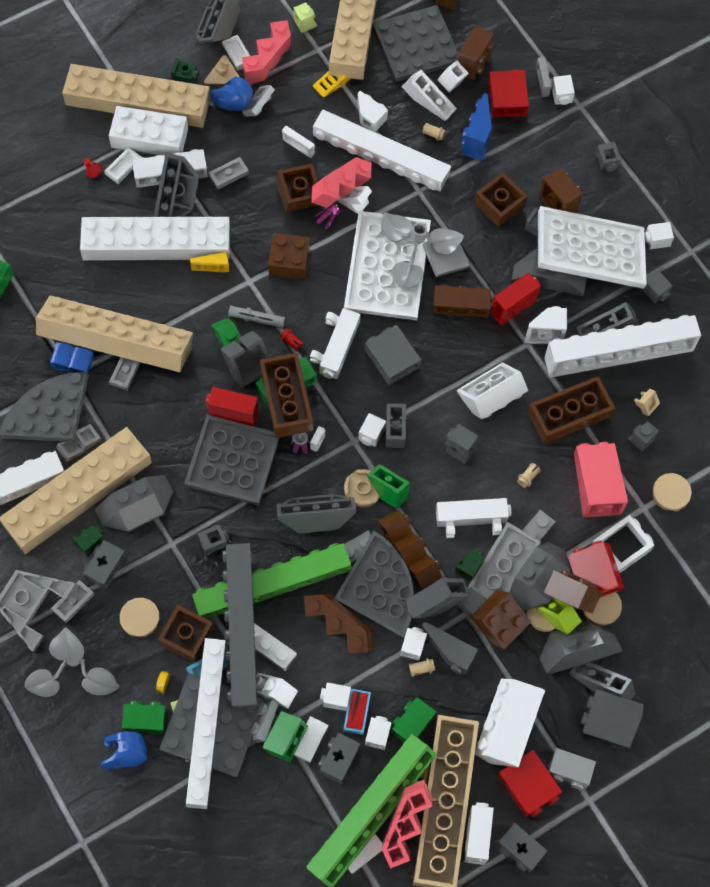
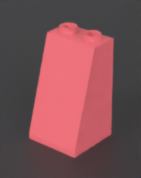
(600, 480)

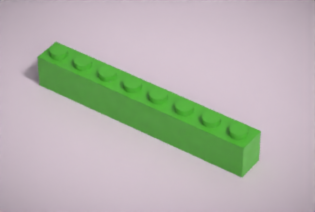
(279, 579)
(371, 811)

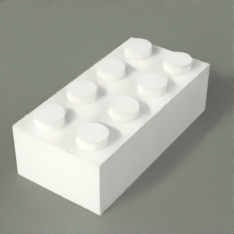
(147, 131)

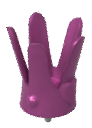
(331, 211)
(300, 440)

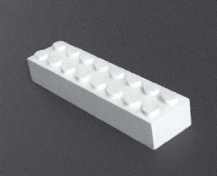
(153, 237)
(622, 346)

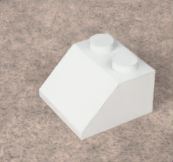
(547, 326)

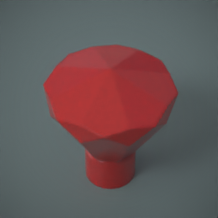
(92, 169)

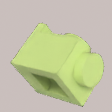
(304, 17)

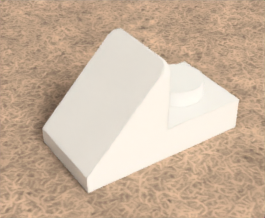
(356, 199)

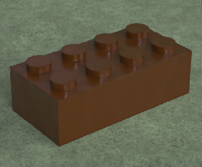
(286, 395)
(571, 410)

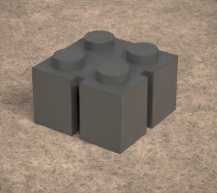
(245, 357)

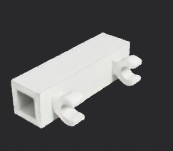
(339, 344)
(472, 513)

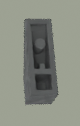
(615, 318)
(452, 650)
(603, 679)

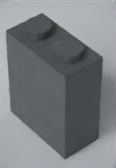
(392, 354)
(438, 598)
(612, 718)

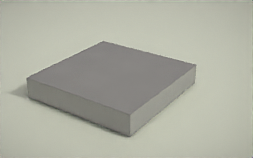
(448, 263)

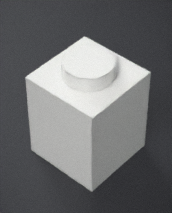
(453, 76)
(563, 90)
(659, 235)
(371, 430)
(413, 643)
(335, 696)
(378, 732)

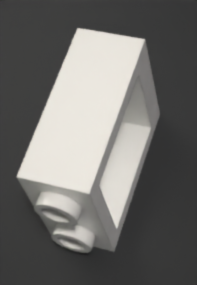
(635, 527)
(478, 834)

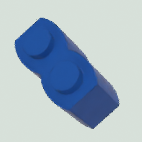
(71, 358)

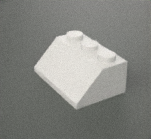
(493, 390)

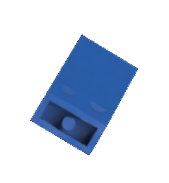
(478, 133)

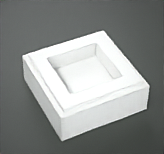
(317, 439)

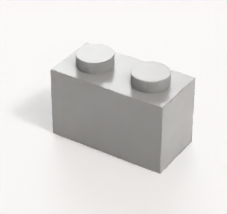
(571, 769)

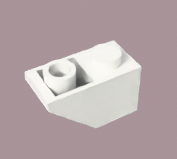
(371, 113)
(275, 689)

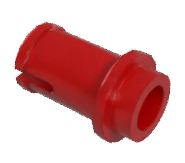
(291, 339)

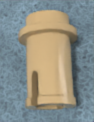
(433, 131)
(525, 479)
(422, 667)

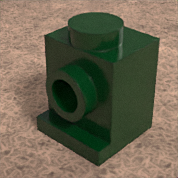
(184, 72)
(89, 539)
(469, 564)

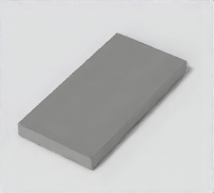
(504, 561)

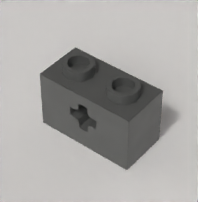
(395, 425)
(461, 443)
(103, 575)
(338, 770)
(516, 837)

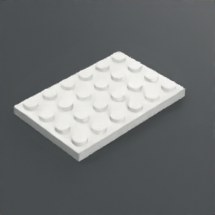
(591, 247)
(370, 274)

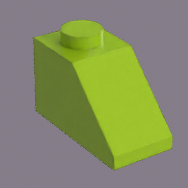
(560, 615)

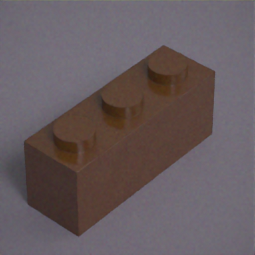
(461, 301)

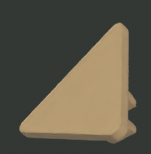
(221, 72)

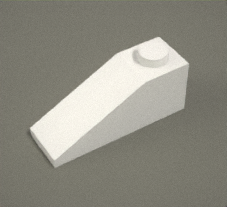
(428, 95)

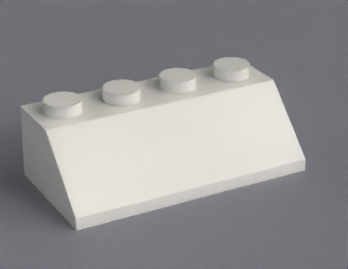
(509, 723)

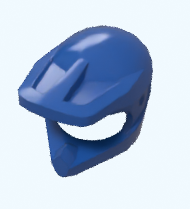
(233, 96)
(130, 752)

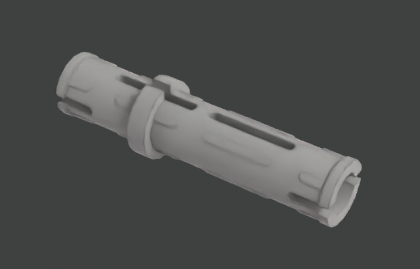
(235, 312)

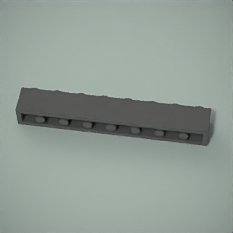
(241, 626)

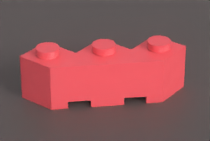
(268, 53)
(341, 182)
(405, 823)

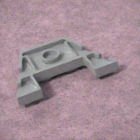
(23, 598)

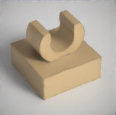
(648, 402)

